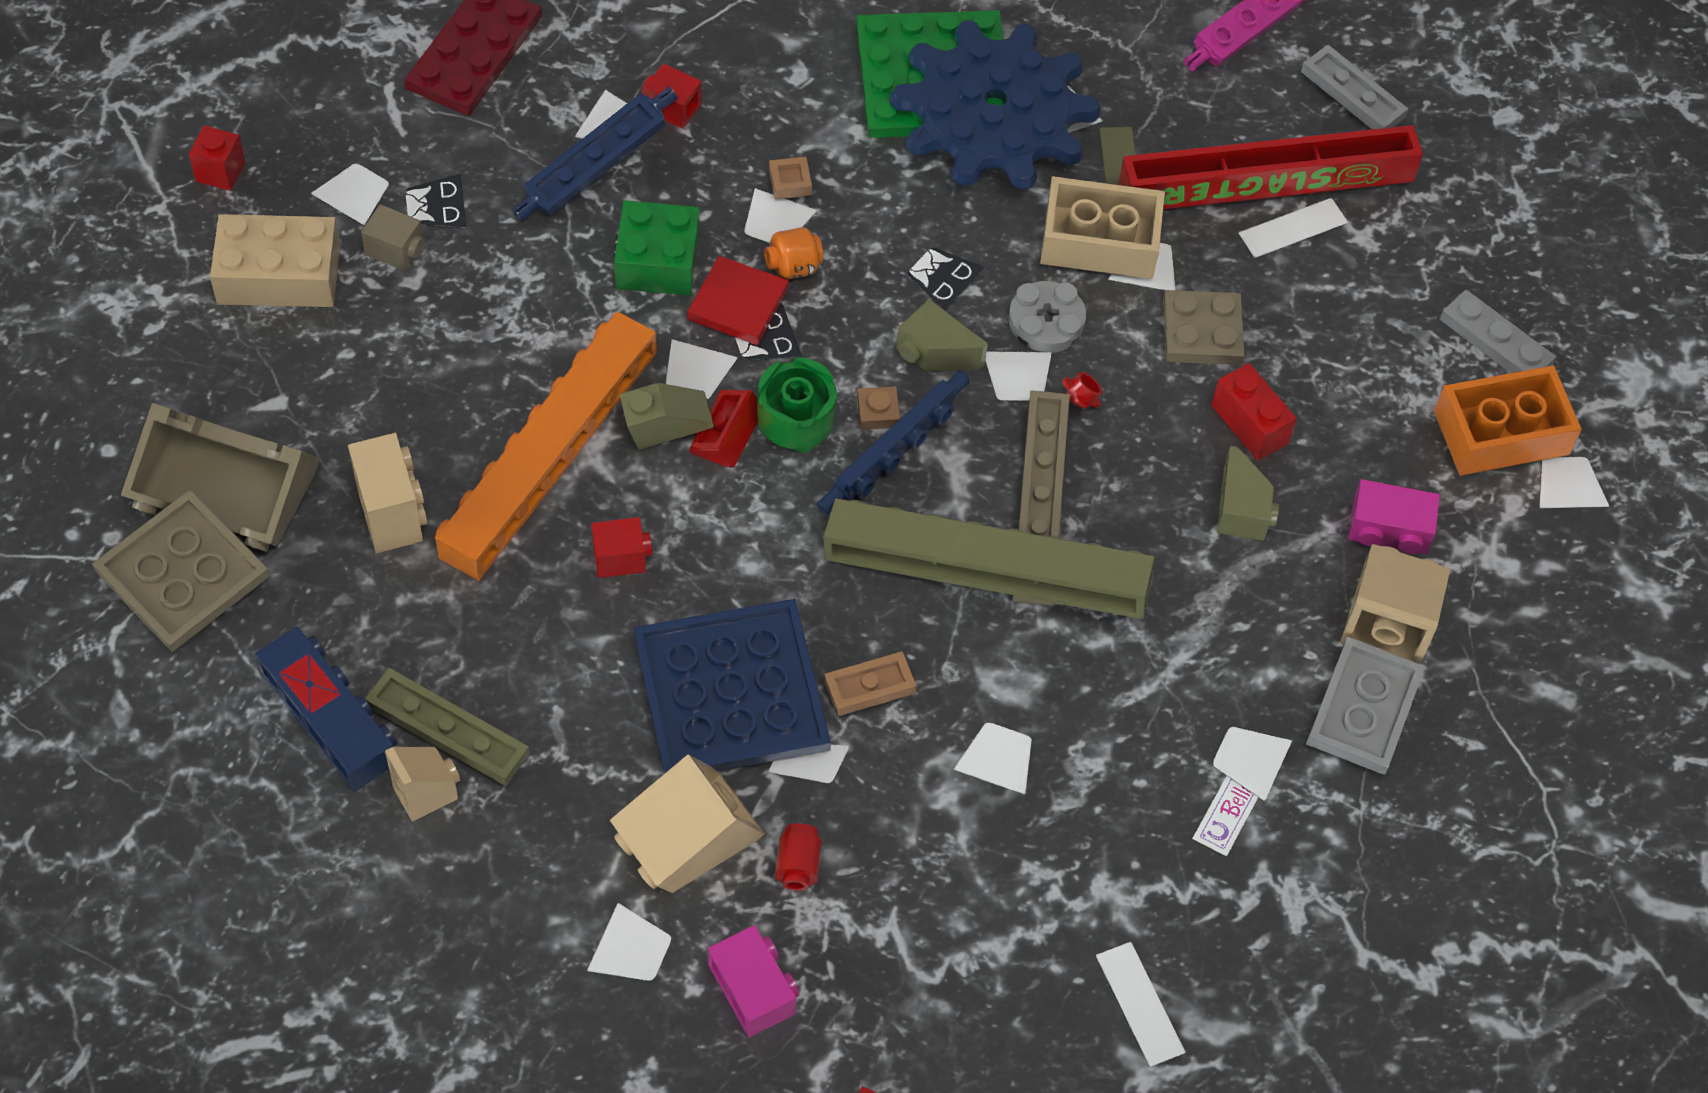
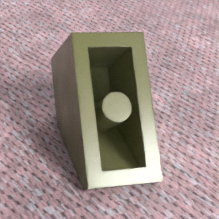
(939, 341)
(665, 413)
(1245, 499)

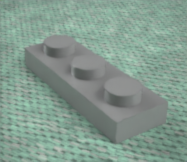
(1354, 89)
(1495, 335)

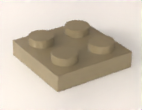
(1203, 327)

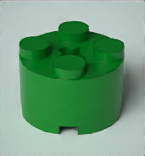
(796, 404)

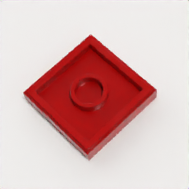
(738, 300)

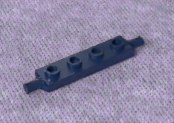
(595, 154)
(889, 449)

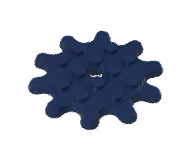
(987, 135)

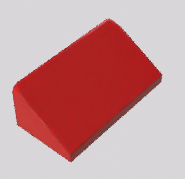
(734, 422)

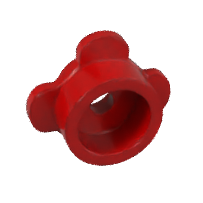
(1083, 390)

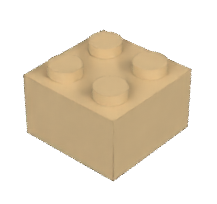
(388, 492)

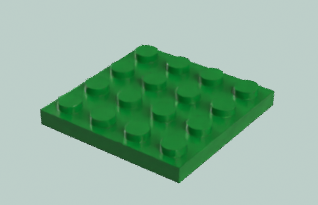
(884, 61)

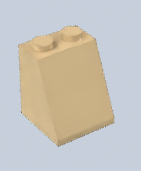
(1397, 603)
(684, 825)

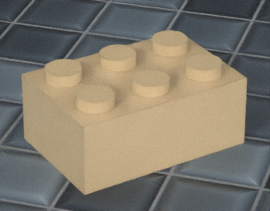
(1102, 227)
(275, 260)

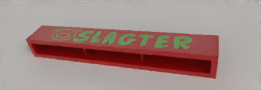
(1277, 167)

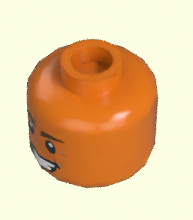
(794, 253)

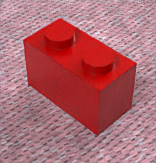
(1253, 411)

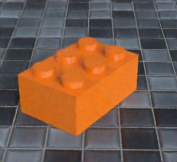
(1507, 420)

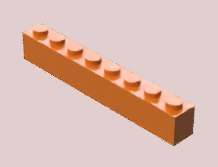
(545, 446)

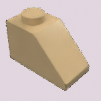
(422, 779)

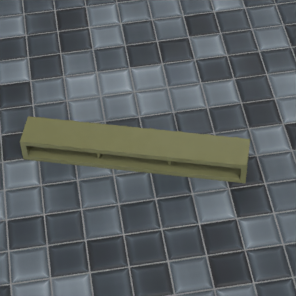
(989, 558)

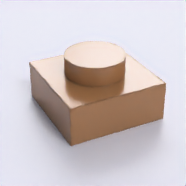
(790, 177)
(877, 407)

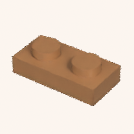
(869, 683)

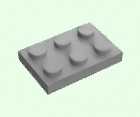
(1366, 705)

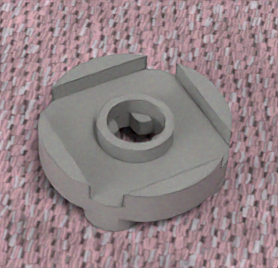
(1047, 297)

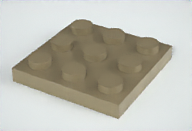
(181, 570)

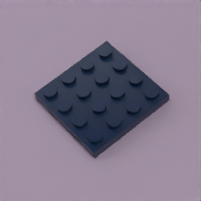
(732, 687)

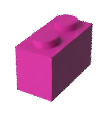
(1394, 517)
(752, 980)

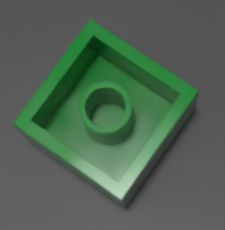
(657, 248)

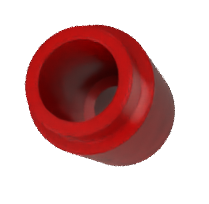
(798, 857)

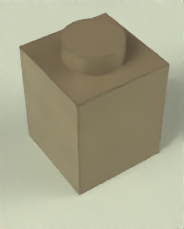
(393, 237)

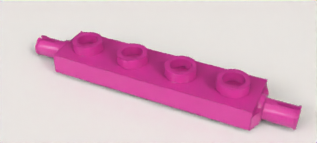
(1237, 30)

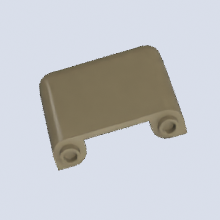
(238, 476)

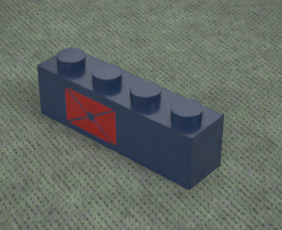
(326, 707)

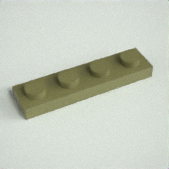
(447, 726)

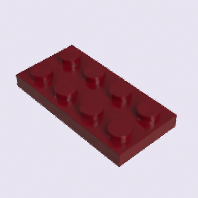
(472, 52)

